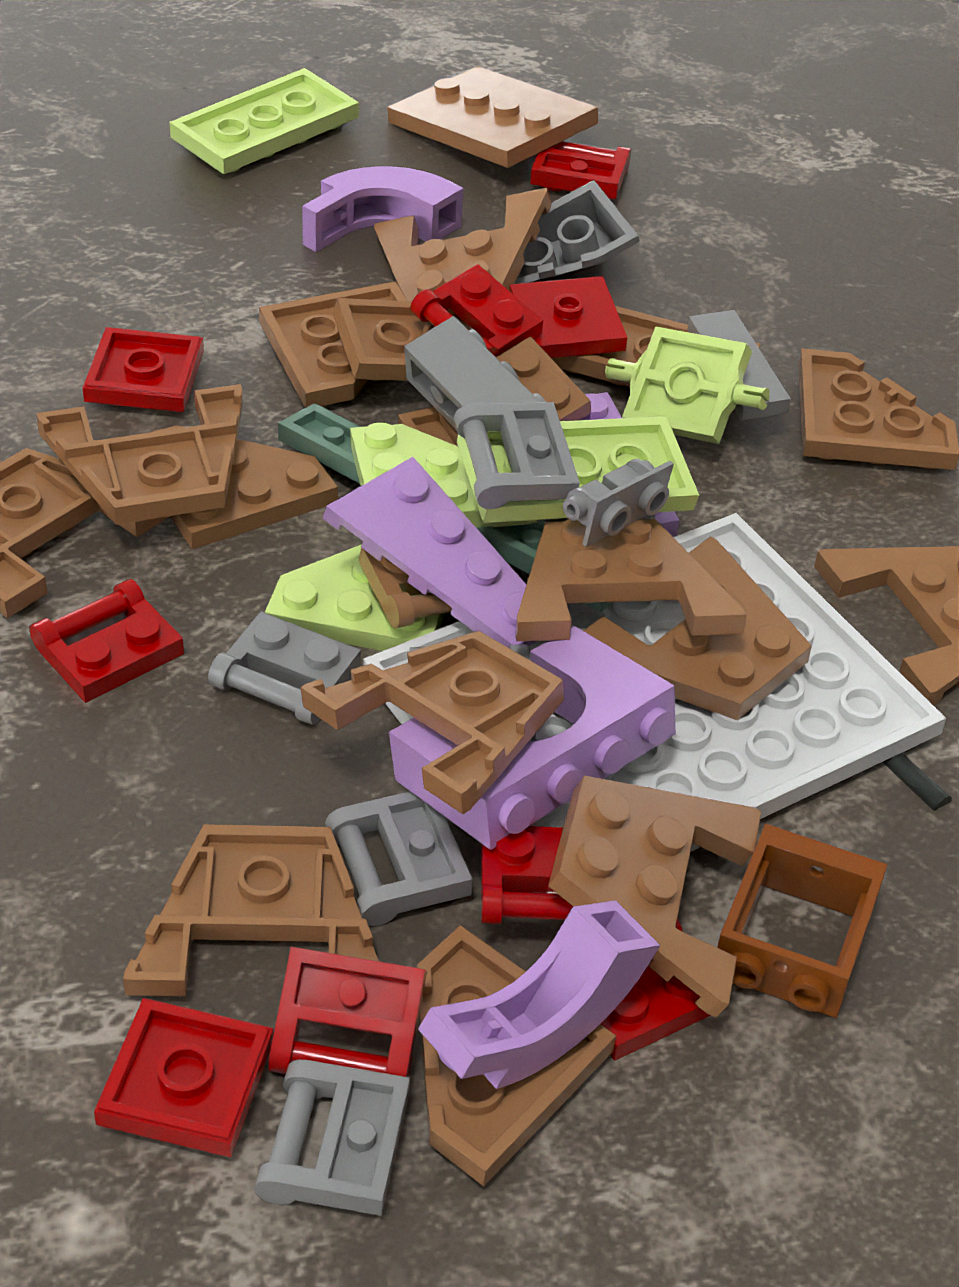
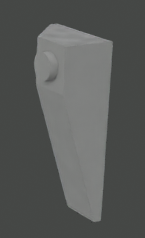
(576, 234)

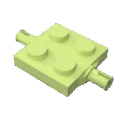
(690, 381)

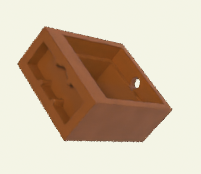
(845, 884)

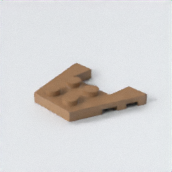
(440, 261)
(152, 471)
(36, 505)
(630, 566)
(926, 585)
(720, 671)
(465, 691)
(636, 850)
(254, 888)

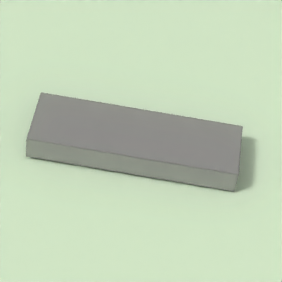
(758, 371)

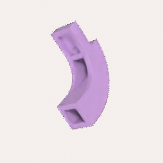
(377, 195)
(551, 1005)

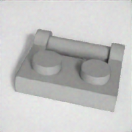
(534, 449)
(278, 659)
(419, 849)
(356, 1144)

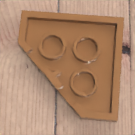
(311, 346)
(866, 419)
(263, 490)
(469, 1117)

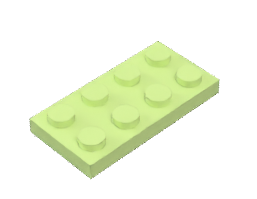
(264, 120)
(595, 451)

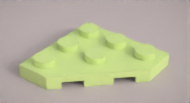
(386, 446)
(340, 604)

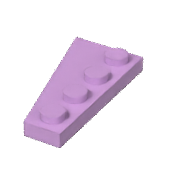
(433, 542)

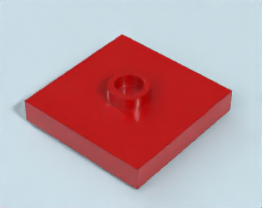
(575, 316)
(143, 369)
(185, 1077)

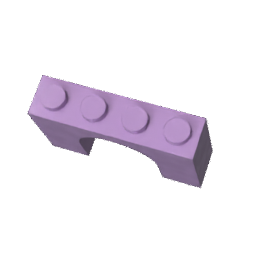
(616, 718)

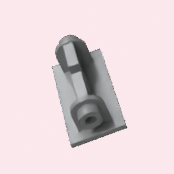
(620, 499)

